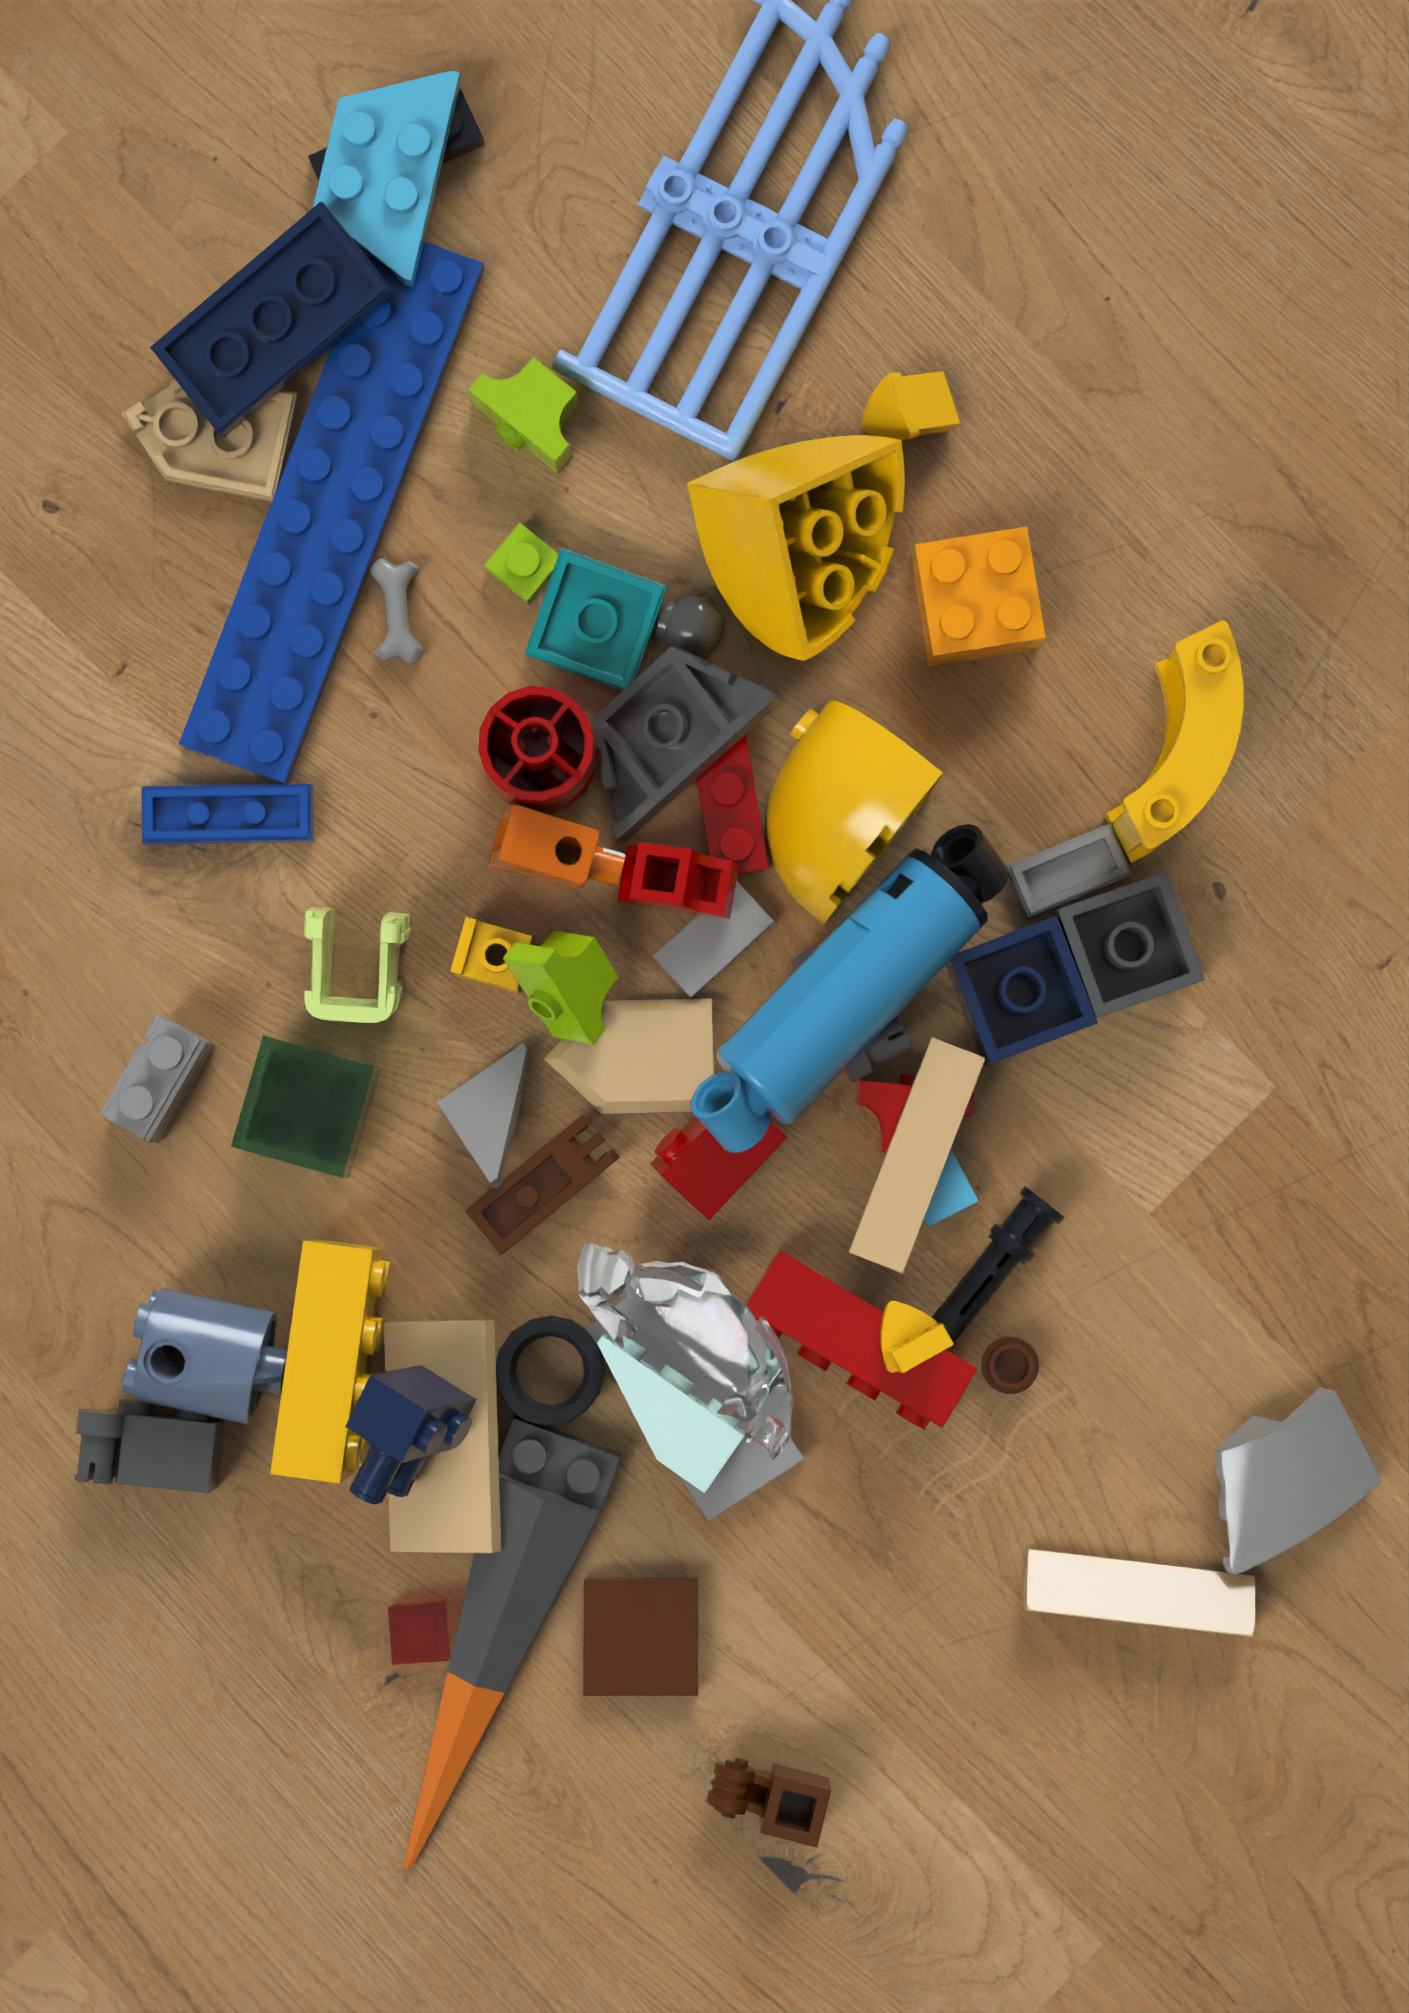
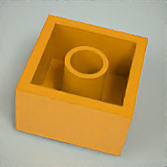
(977, 596)

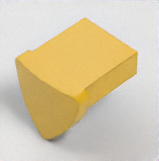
(910, 406)
(909, 1337)

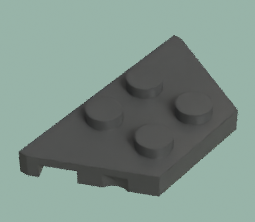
(670, 731)

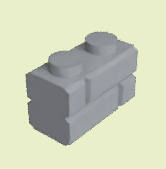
(157, 1079)

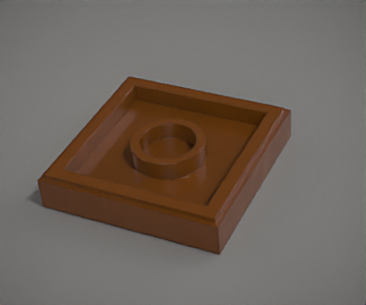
(640, 1637)

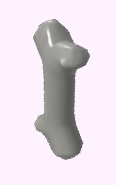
(399, 638)

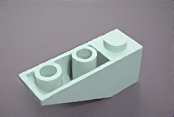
(676, 1424)

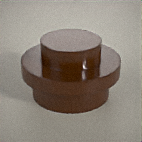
(1010, 1365)

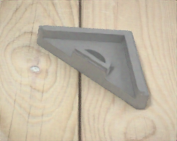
(487, 1111)

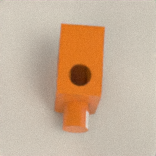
(528, 843)

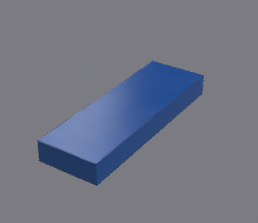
(227, 814)

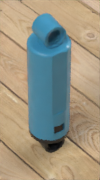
(850, 988)

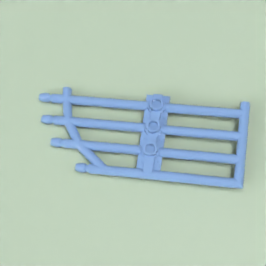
(746, 229)

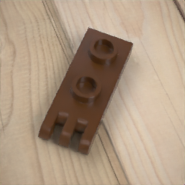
(540, 1186)

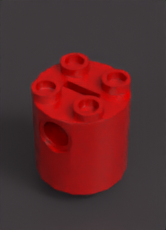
(538, 749)

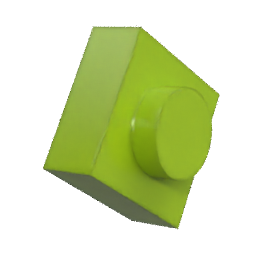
(523, 563)

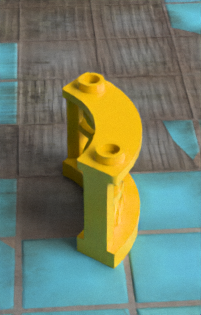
(1201, 733)

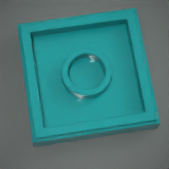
(596, 619)

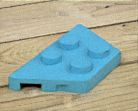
(387, 166)

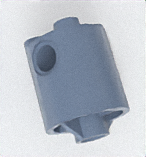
(222, 1360)

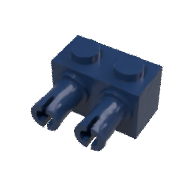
(405, 1420)

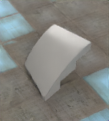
(1289, 1478)

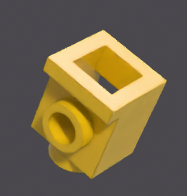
(472, 949)

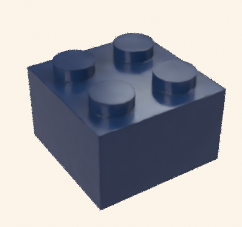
(1020, 991)

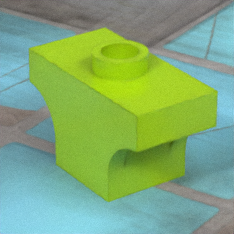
(529, 411)
(565, 983)

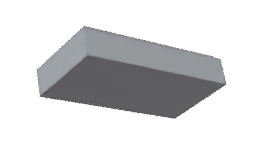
(1068, 871)
(712, 943)

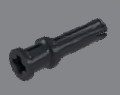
(1010, 1244)

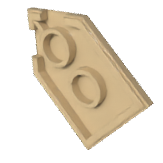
(194, 454)
(645, 1057)

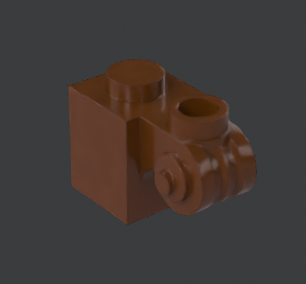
(787, 1799)

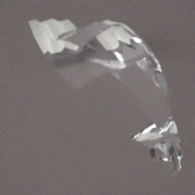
(702, 1323)

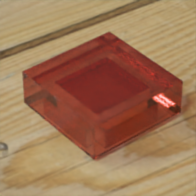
(419, 1632)

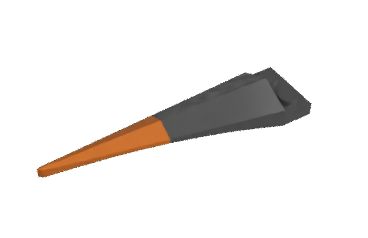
(548, 1505)

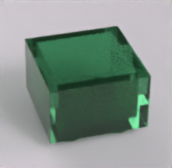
(305, 1107)

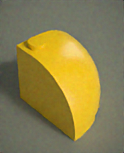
(801, 535)
(840, 803)

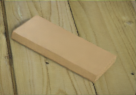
(457, 1490)

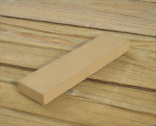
(916, 1155)

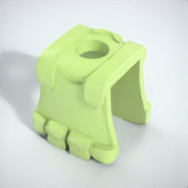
(320, 928)

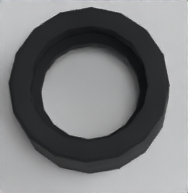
(507, 1376)

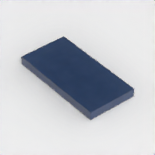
(272, 319)

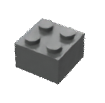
(1130, 945)

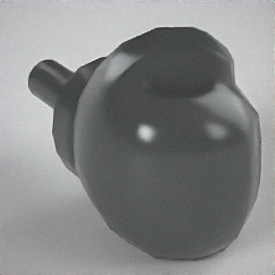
(691, 624)

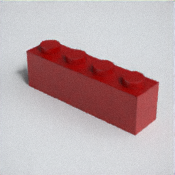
(847, 1332)

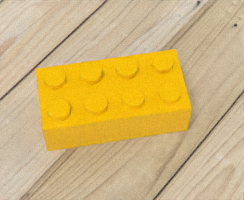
(329, 1359)

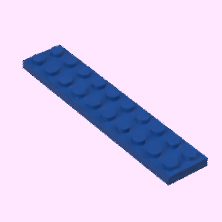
(329, 520)

